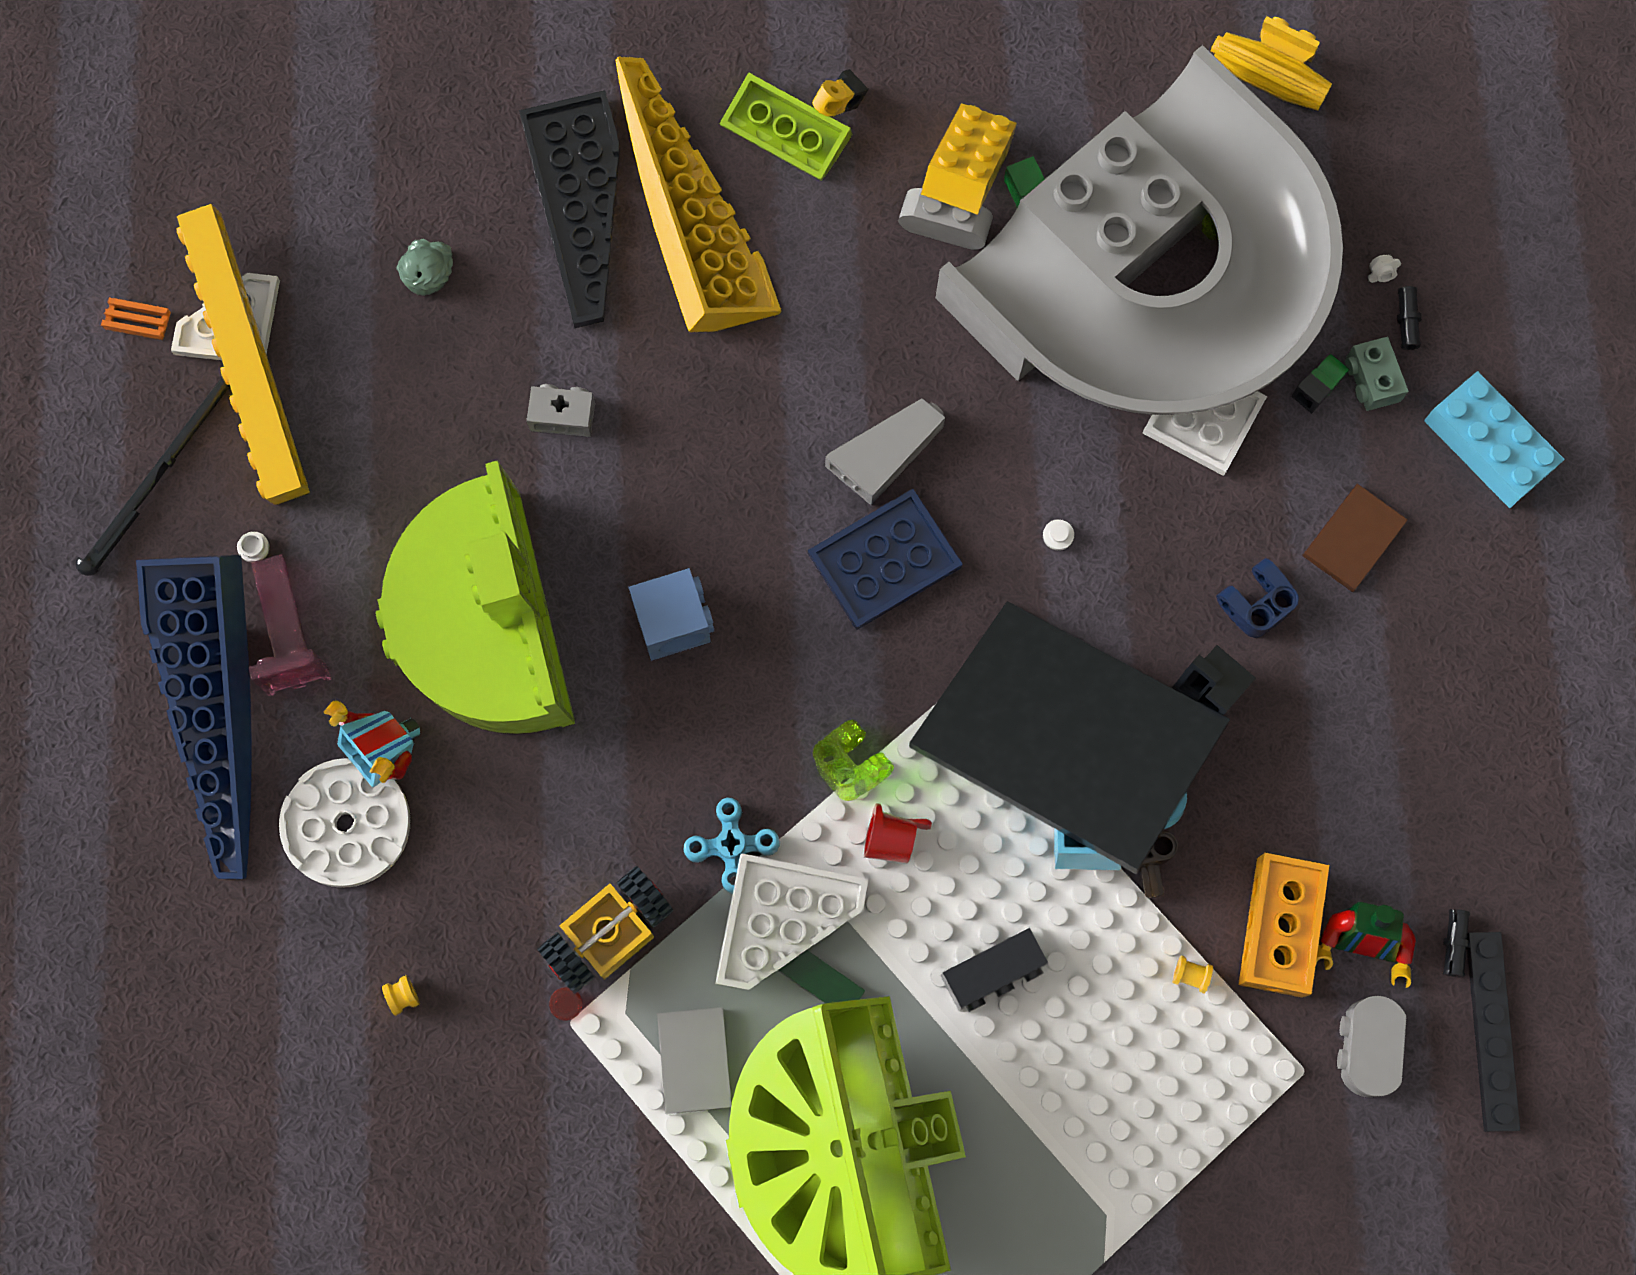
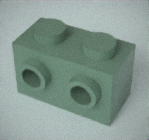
(1376, 374)

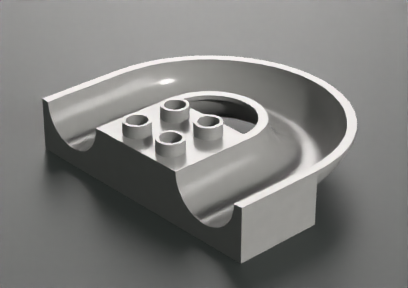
(1060, 269)

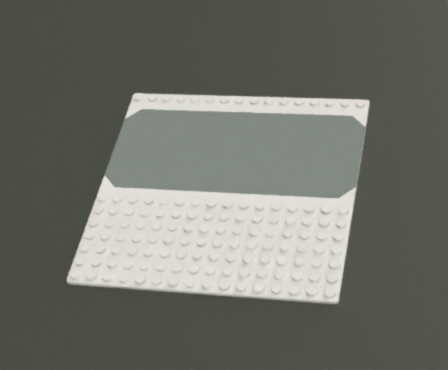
(1070, 1093)

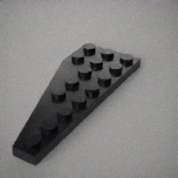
(576, 173)

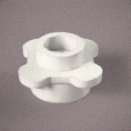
(1383, 268)

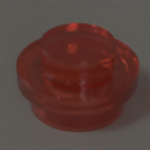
(565, 1004)

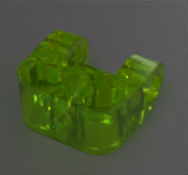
(865, 776)

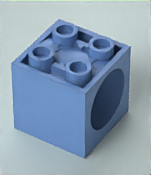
(672, 613)

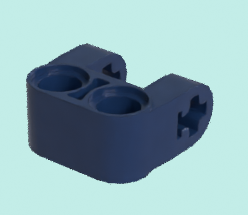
(1275, 585)

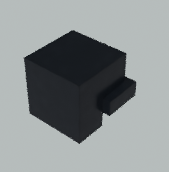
(1214, 680)

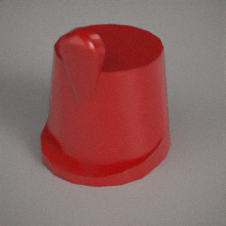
(892, 836)

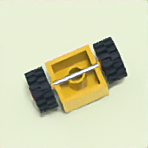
(606, 930)

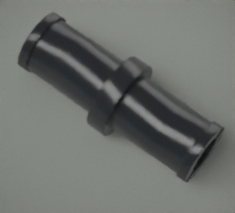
(1409, 318)
(1456, 943)

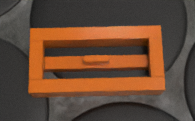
(112, 313)

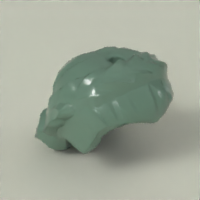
(430, 259)

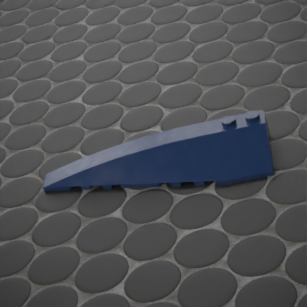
(201, 650)

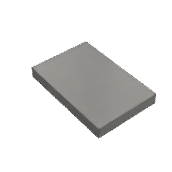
(694, 1060)

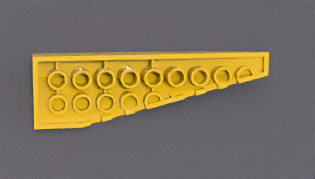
(699, 238)

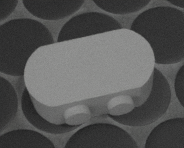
(943, 221)
(1372, 1046)

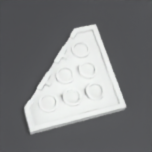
(779, 914)

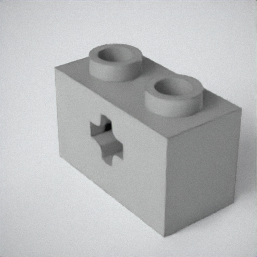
(574, 418)

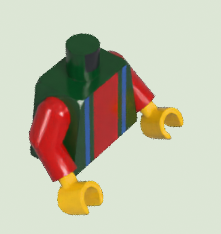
(1372, 933)

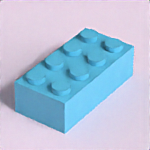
(1493, 439)

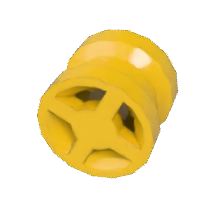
(400, 995)

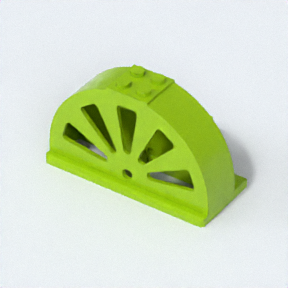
(472, 613)
(838, 1149)

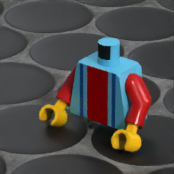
(374, 742)

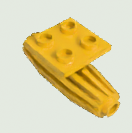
(1276, 62)

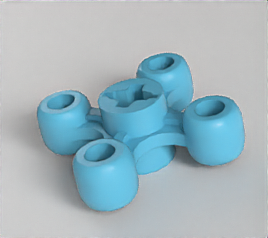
(745, 843)

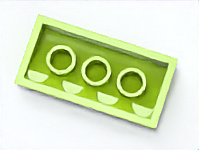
(786, 127)

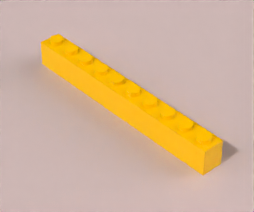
(242, 355)

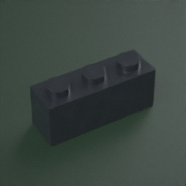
(995, 970)

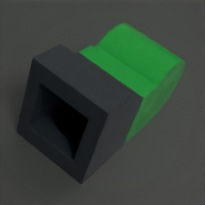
(1320, 383)

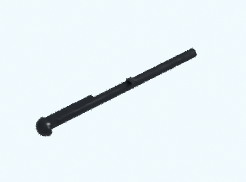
(128, 514)

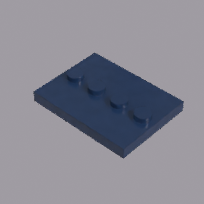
(884, 559)

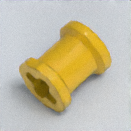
(1192, 974)

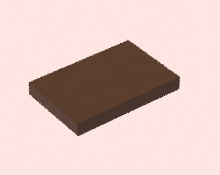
(1354, 537)

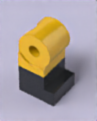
(838, 95)

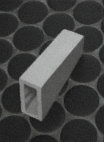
(884, 451)

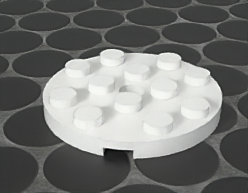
(336, 856)

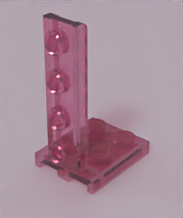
(292, 661)

